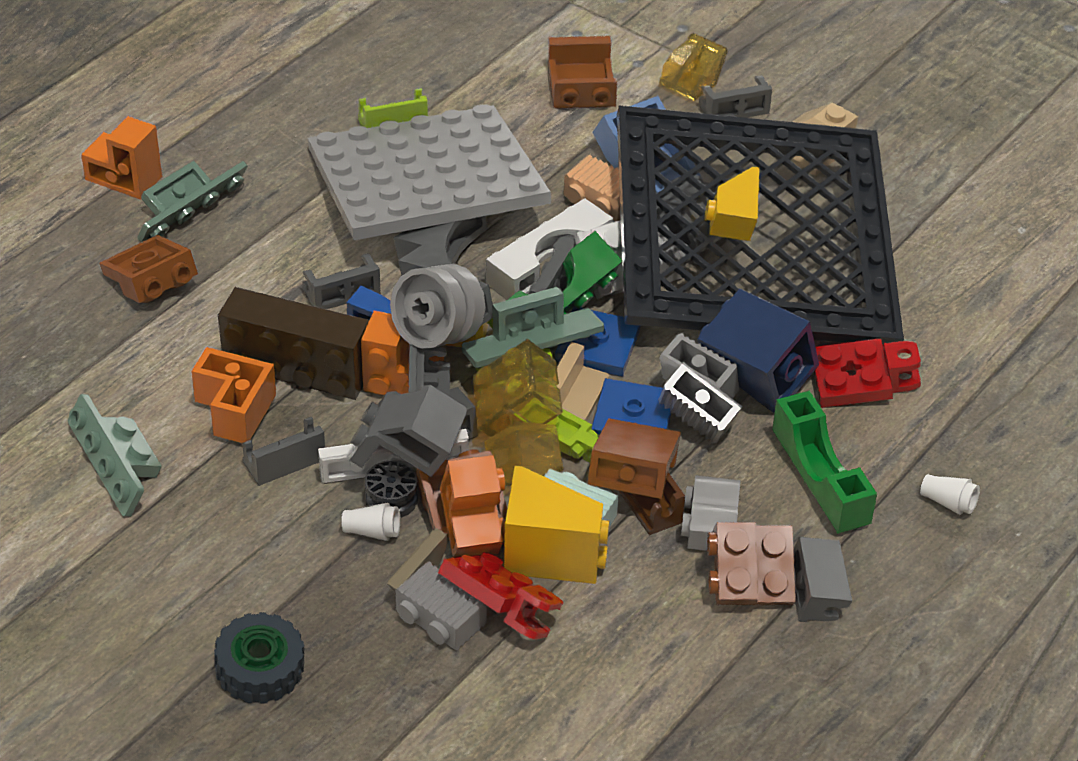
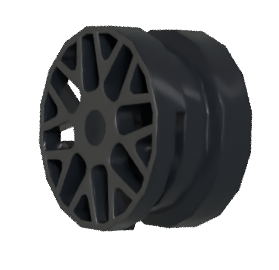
(392, 486)

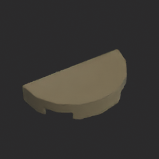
(431, 550)

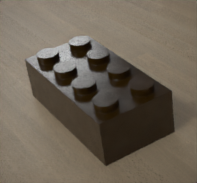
(302, 341)

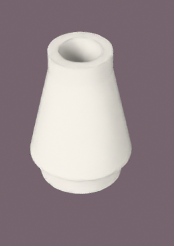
(953, 493)
(374, 521)

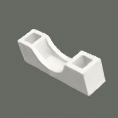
(519, 263)

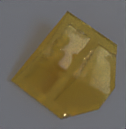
(693, 66)
(526, 445)

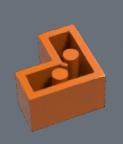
(125, 158)
(385, 356)
(235, 390)
(469, 502)

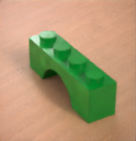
(587, 267)
(842, 493)

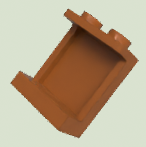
(581, 72)
(633, 458)

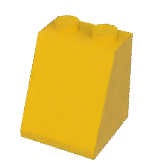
(553, 530)

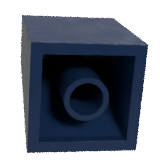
(767, 344)

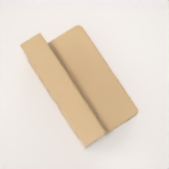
(578, 384)

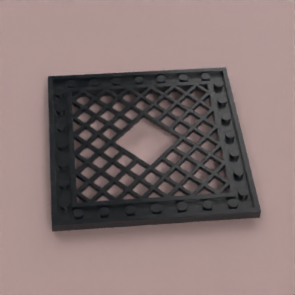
(871, 238)

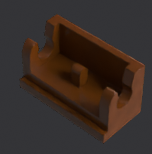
(658, 513)

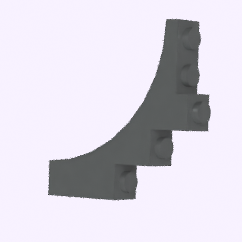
(441, 246)

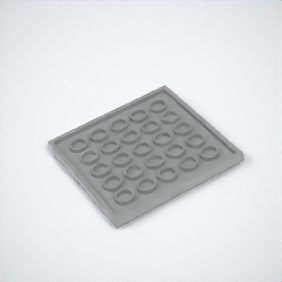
(426, 171)

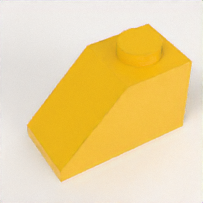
(735, 206)

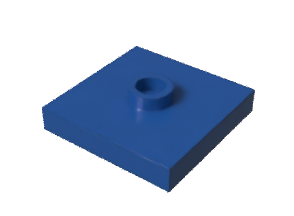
(609, 349)
(631, 404)

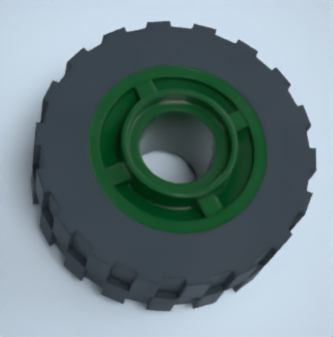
(254, 677)

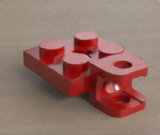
(875, 371)
(502, 591)

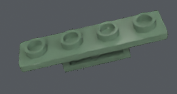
(182, 193)
(535, 318)
(115, 451)

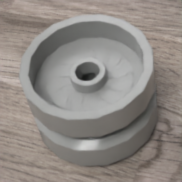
(437, 305)

